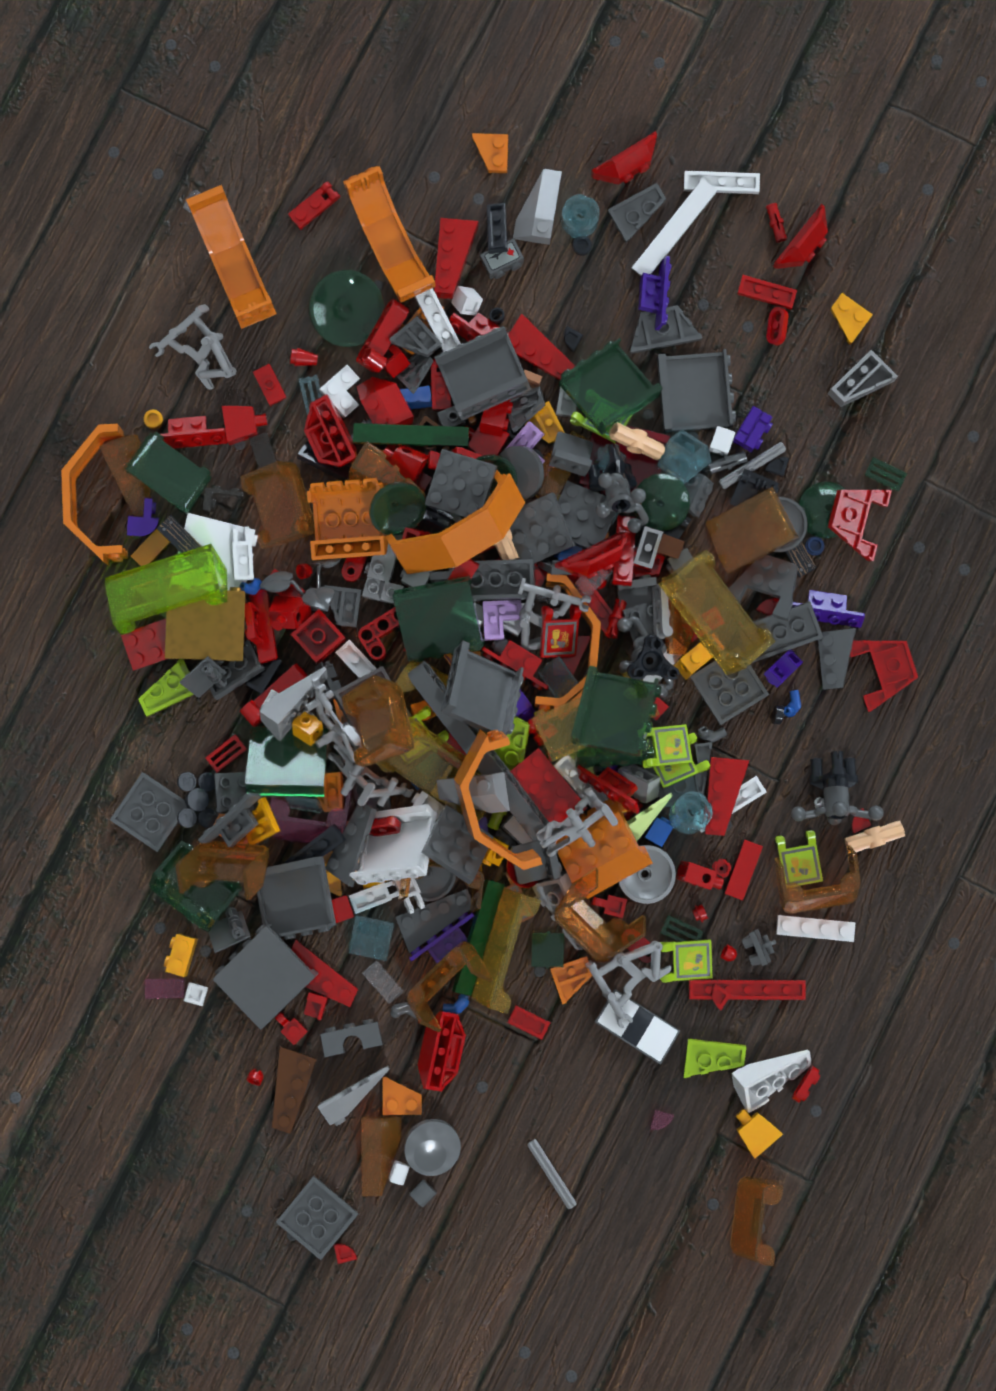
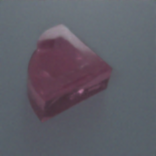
(660, 1120)

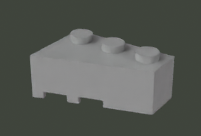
(862, 379)

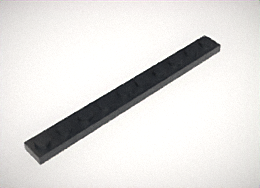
(433, 517)

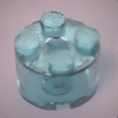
(585, 207)
(681, 818)

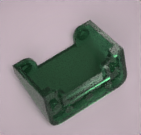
(168, 472)
(199, 904)

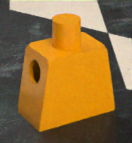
(693, 660)
(756, 1132)

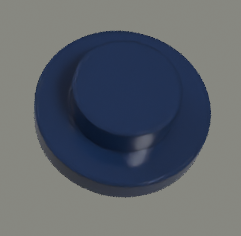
(814, 546)

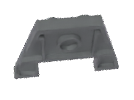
(772, 578)
(693, 783)

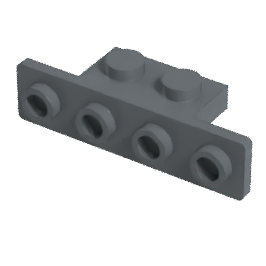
(235, 823)

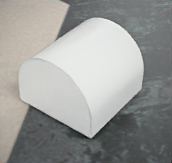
(398, 1172)

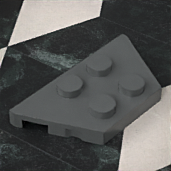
(675, 332)

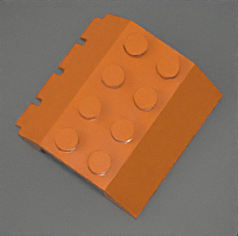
(344, 521)
(614, 854)

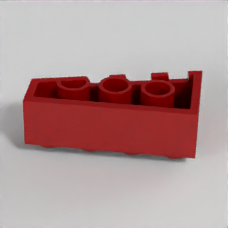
(453, 250)

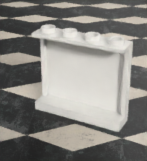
(220, 535)
(397, 854)

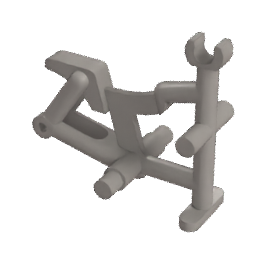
(209, 342)
(527, 615)
(339, 733)
(355, 775)
(573, 825)
(624, 960)

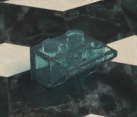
(684, 456)
(371, 938)

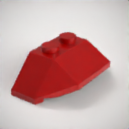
(627, 163)
(805, 242)
(385, 403)
(329, 434)
(595, 557)
(441, 1052)

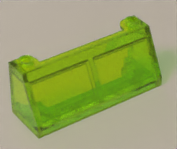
(166, 586)

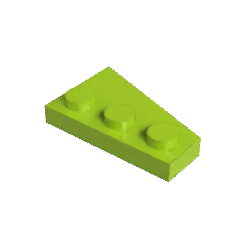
(166, 690)
(515, 752)
(712, 1056)

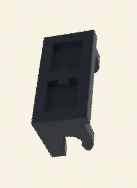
(264, 679)

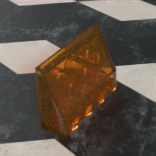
(751, 530)

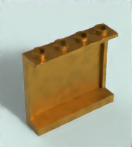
(207, 629)

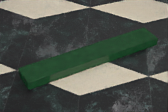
(411, 435)
(480, 933)

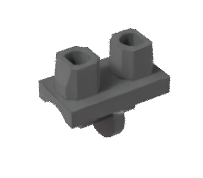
(755, 939)

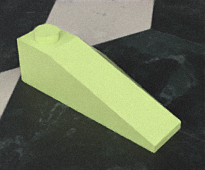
(643, 820)

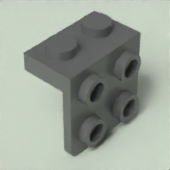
(571, 454)
(699, 489)
(638, 592)
(549, 869)

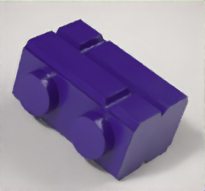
(752, 429)

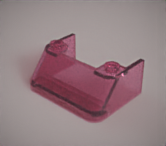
(303, 829)

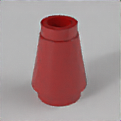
(302, 357)

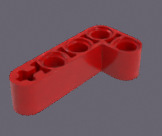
(378, 342)
(377, 634)
(251, 710)

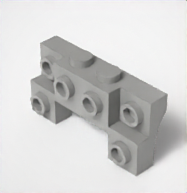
(379, 577)

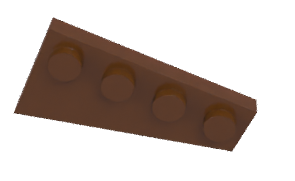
(291, 1084)

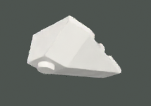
(761, 1079)

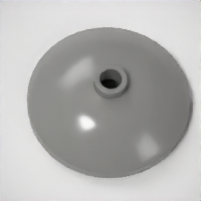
(657, 882)

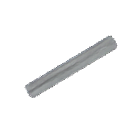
(753, 464)
(552, 1174)

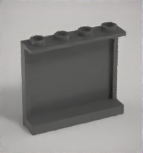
(482, 373)
(695, 391)
(481, 692)
(297, 898)
(263, 976)

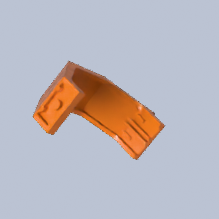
(387, 234)
(231, 256)
(69, 495)
(465, 537)
(594, 624)
(482, 744)

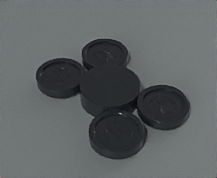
(196, 800)

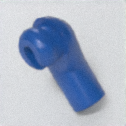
(251, 588)
(795, 704)
(458, 1006)

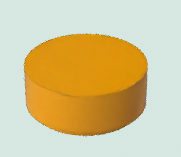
(153, 419)

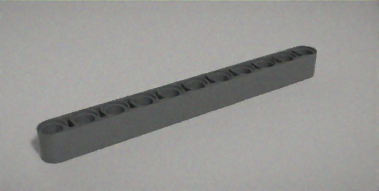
(520, 803)

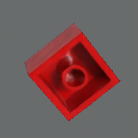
(318, 636)

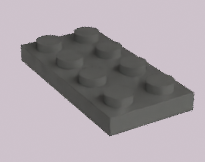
(788, 635)

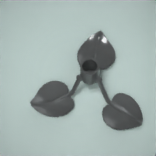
(316, 598)

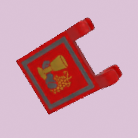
(559, 635)

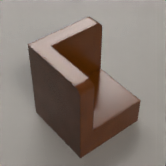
(670, 546)

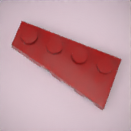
(537, 349)
(723, 789)
(328, 981)

